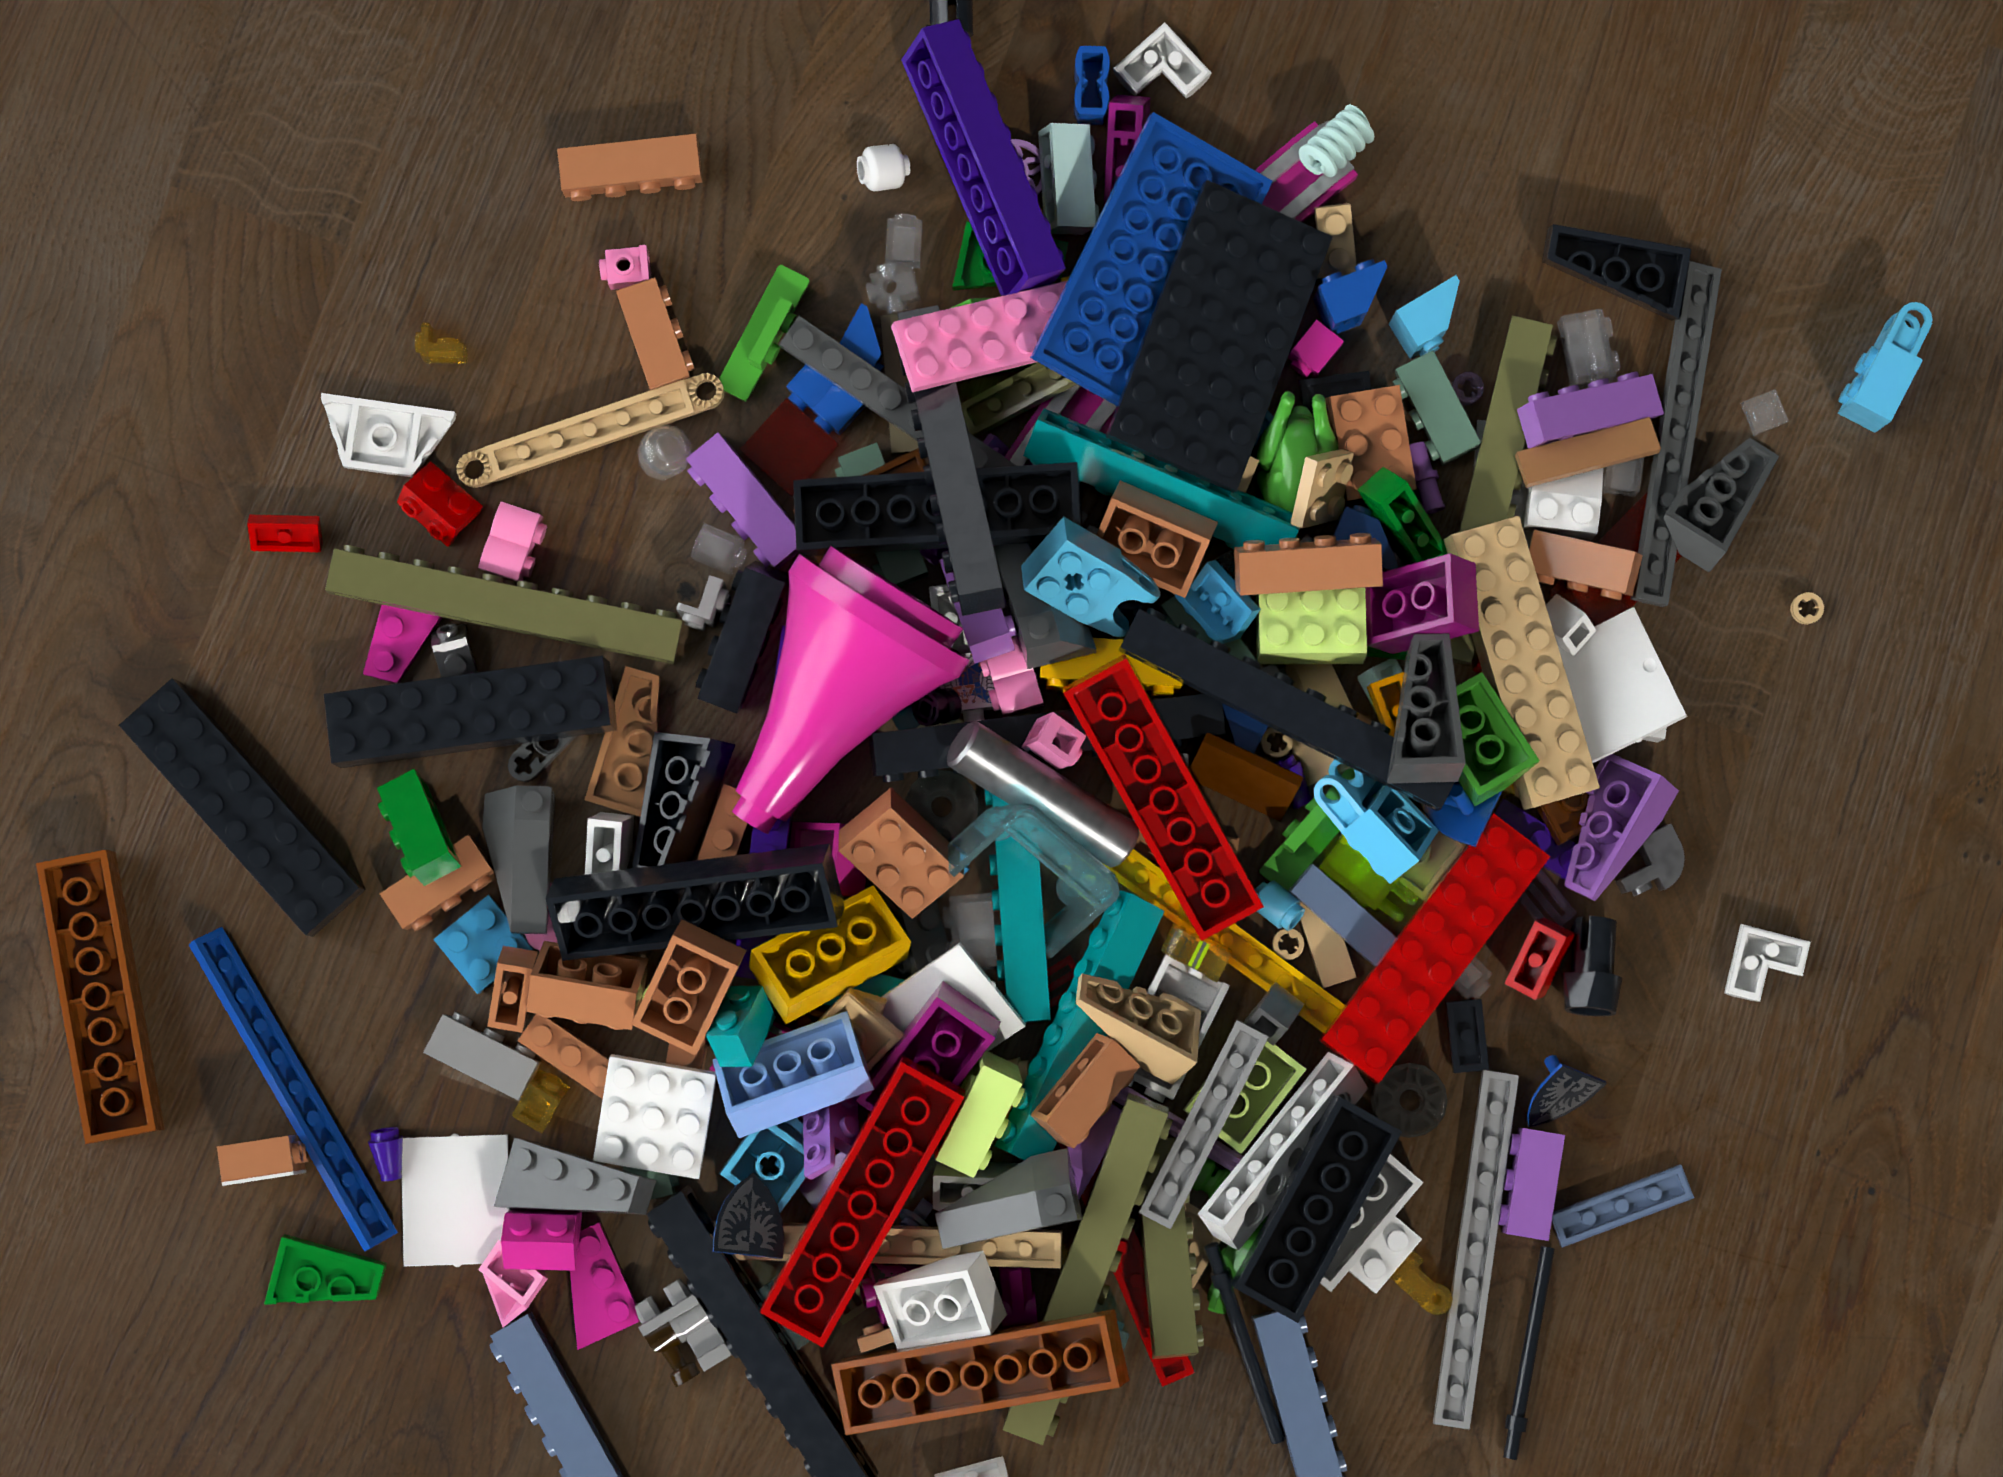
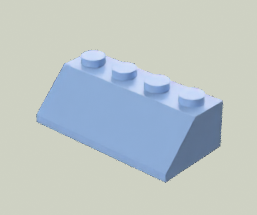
(795, 1075)

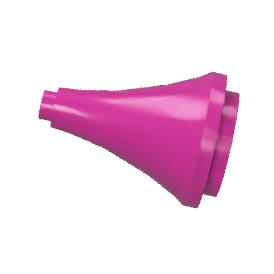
(846, 667)

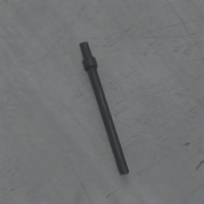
(1221, 1279)
(1516, 1421)

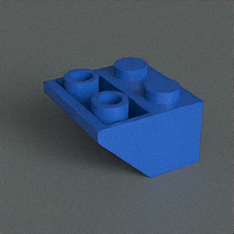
(1347, 298)

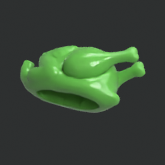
(1286, 444)

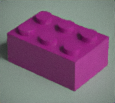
(1422, 599)

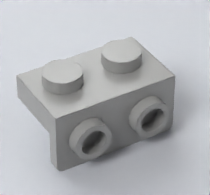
(711, 604)

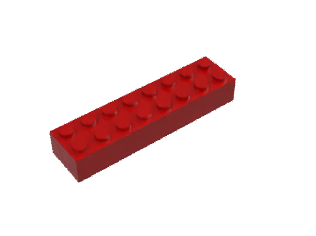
(1163, 797)
(1434, 949)
(862, 1201)

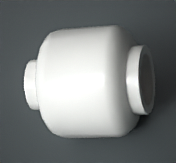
(883, 167)

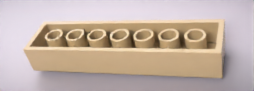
(1524, 661)

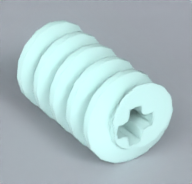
(1337, 142)

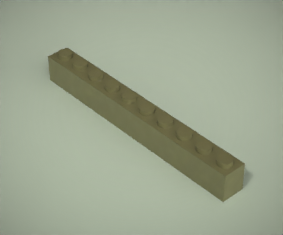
(1496, 466)
(503, 605)
(1098, 1237)

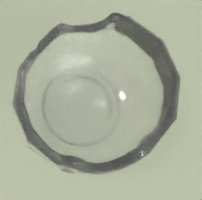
(664, 452)

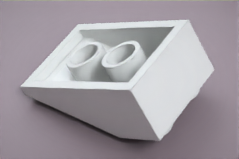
(1566, 506)
(942, 1301)

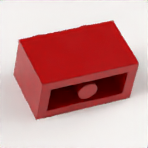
(1539, 958)

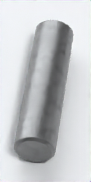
(1024, 779)

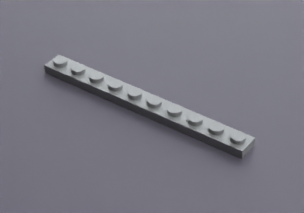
(1475, 1249)

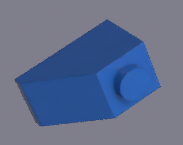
(861, 338)

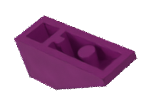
(1125, 122)

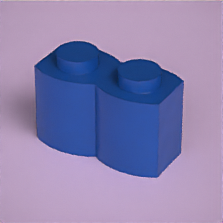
(1091, 80)
(828, 402)

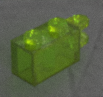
(1367, 888)

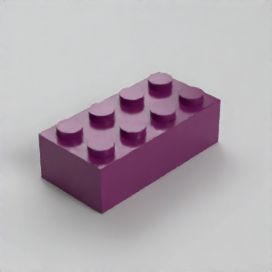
(942, 1037)

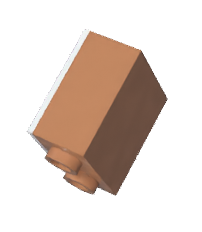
(262, 1159)

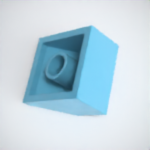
(1426, 319)

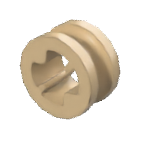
(1805, 597)
(1265, 746)
(1284, 953)

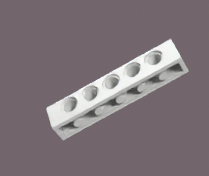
(1263, 1171)

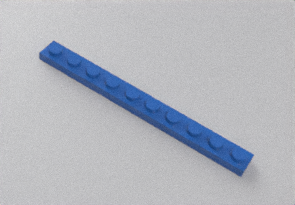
(293, 1088)

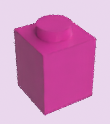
(1314, 350)

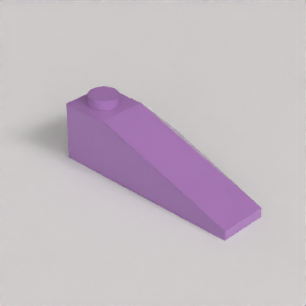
(1616, 823)

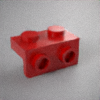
(438, 503)

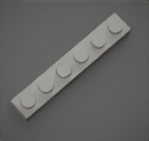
(1203, 1124)

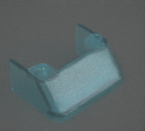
(1083, 880)

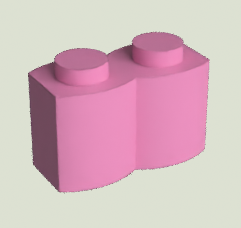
(512, 542)
(1014, 684)

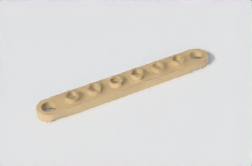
(590, 430)

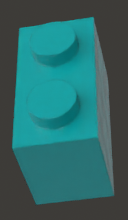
(741, 1026)

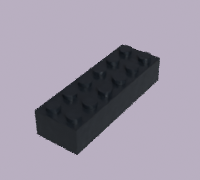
(1316, 1208)

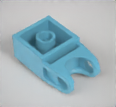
(1886, 370)
(1086, 578)
(1377, 822)
(782, 1142)

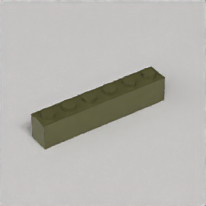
(1168, 1277)

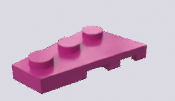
(397, 642)
(599, 1290)

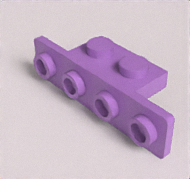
(826, 1130)

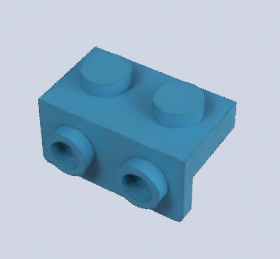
(1218, 605)

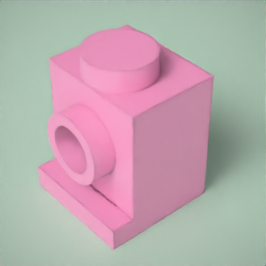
(637, 272)
(1065, 737)

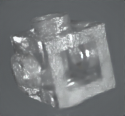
(906, 290)

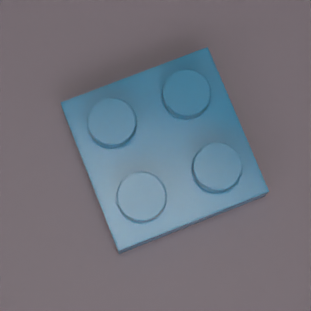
(476, 942)

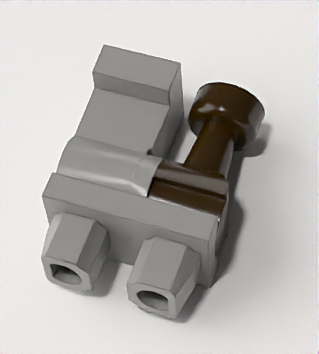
(680, 1323)

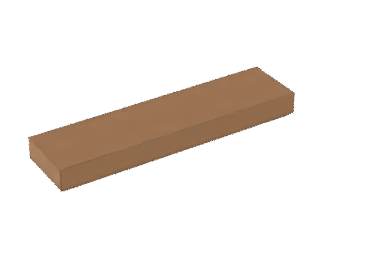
(1587, 452)

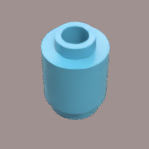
(1280, 906)

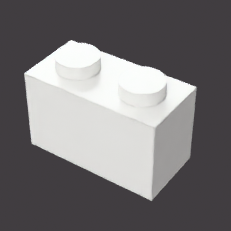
(1385, 1255)

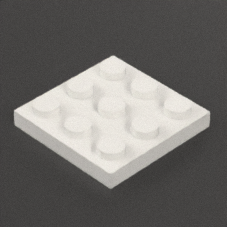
(654, 1116)

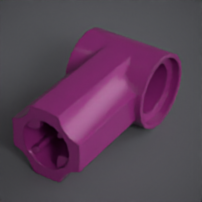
(1017, 1296)

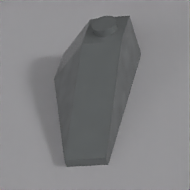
(1714, 506)
(1042, 630)
(520, 844)
(1022, 1199)

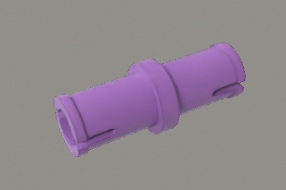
(1426, 479)

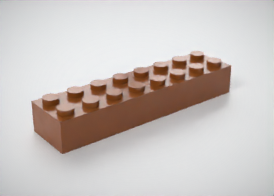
(100, 996)
(981, 1372)

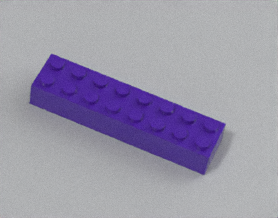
(982, 159)

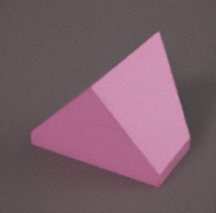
(510, 1288)

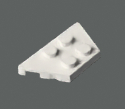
(384, 434)

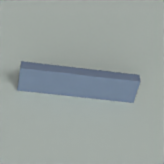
(1342, 914)
(1621, 1205)

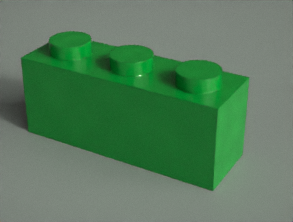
(1402, 517)
(417, 828)

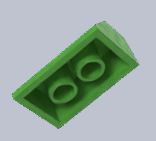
(1491, 741)

